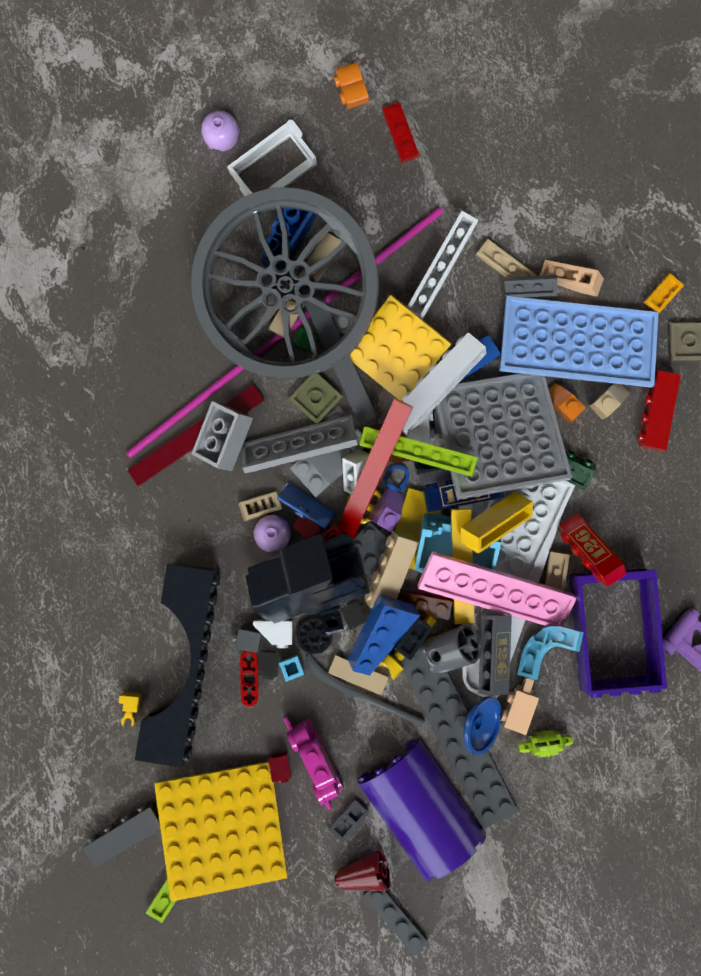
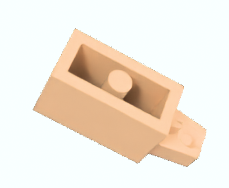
(520, 707)

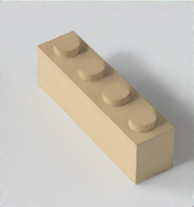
(392, 567)

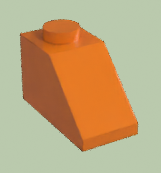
(565, 403)

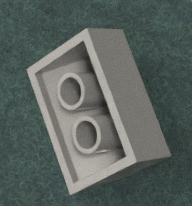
(222, 436)

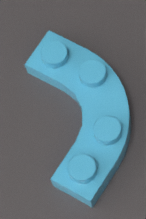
(543, 641)

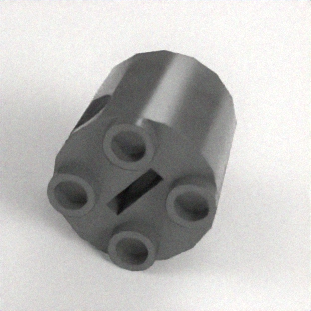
(451, 649)

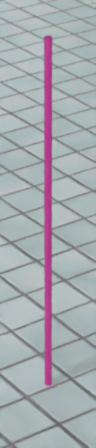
(274, 340)

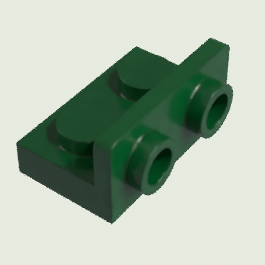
(581, 470)

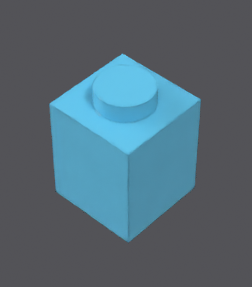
(292, 667)

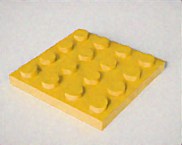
(398, 348)

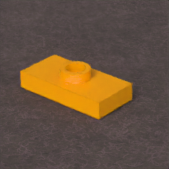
(663, 293)

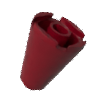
(365, 874)

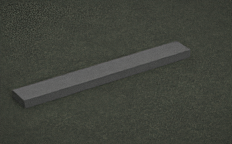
(345, 369)

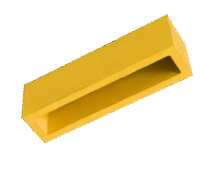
(496, 522)

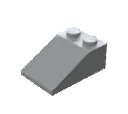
(321, 470)

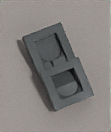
(348, 821)

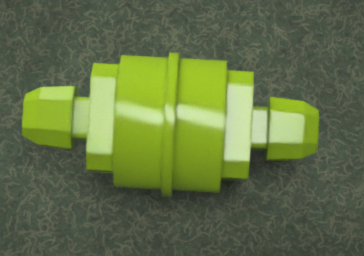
(546, 749)

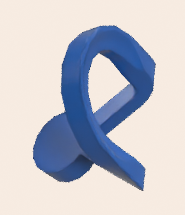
(390, 485)

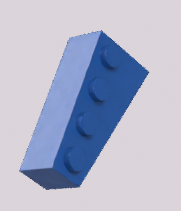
(298, 225)
(381, 632)

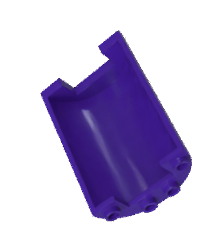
(423, 811)

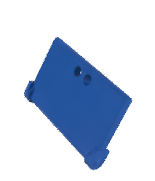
(306, 505)

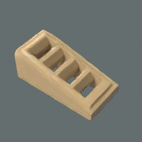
(242, 505)

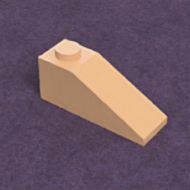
(574, 277)

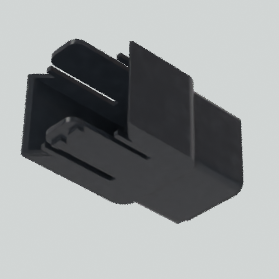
(307, 578)

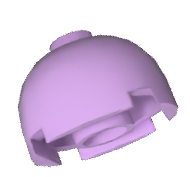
(220, 130)
(272, 533)

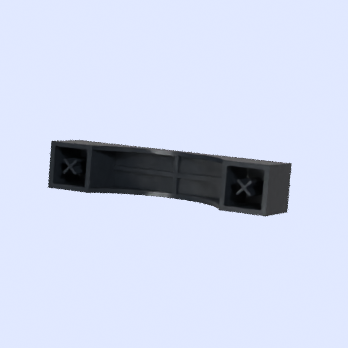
(168, 732)

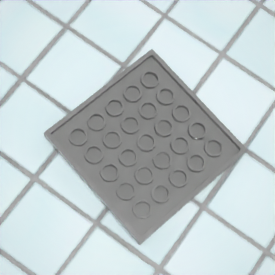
(509, 429)

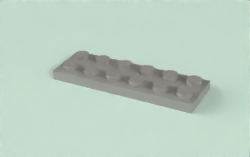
(298, 444)

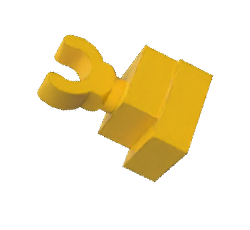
(131, 704)

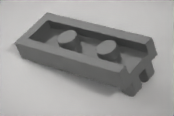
(531, 286)

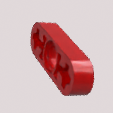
(244, 692)

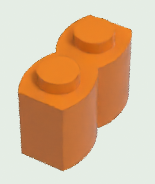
(351, 85)

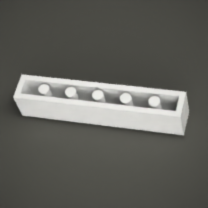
(442, 264)
(442, 379)

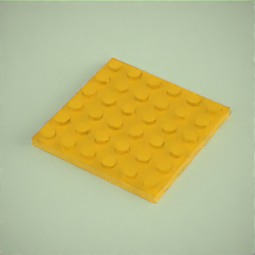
(220, 830)

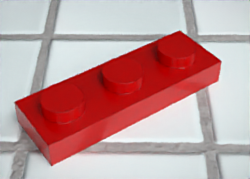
(400, 132)

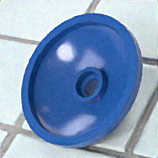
(482, 725)

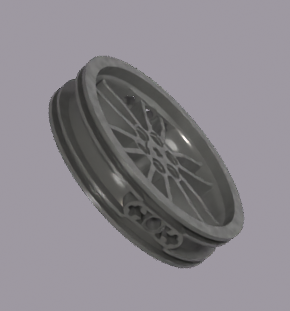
(223, 335)

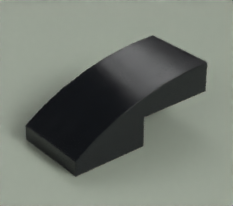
(331, 620)

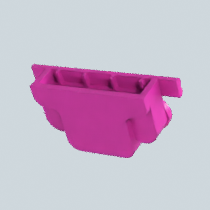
(306, 740)

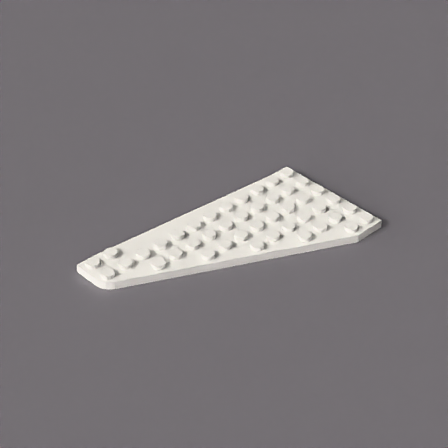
(521, 553)

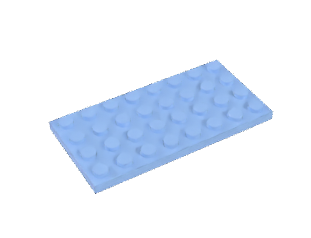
(579, 341)

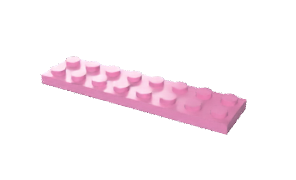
(496, 590)

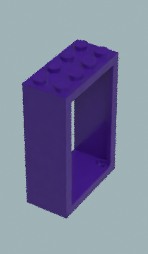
(656, 673)

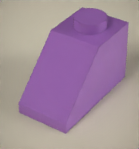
(388, 510)

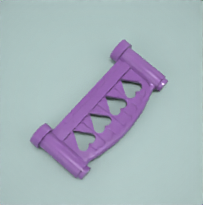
(680, 638)

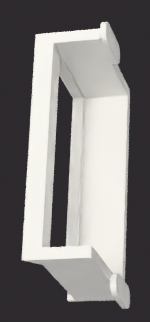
(286, 131)

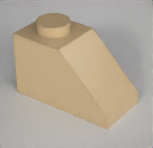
(609, 400)

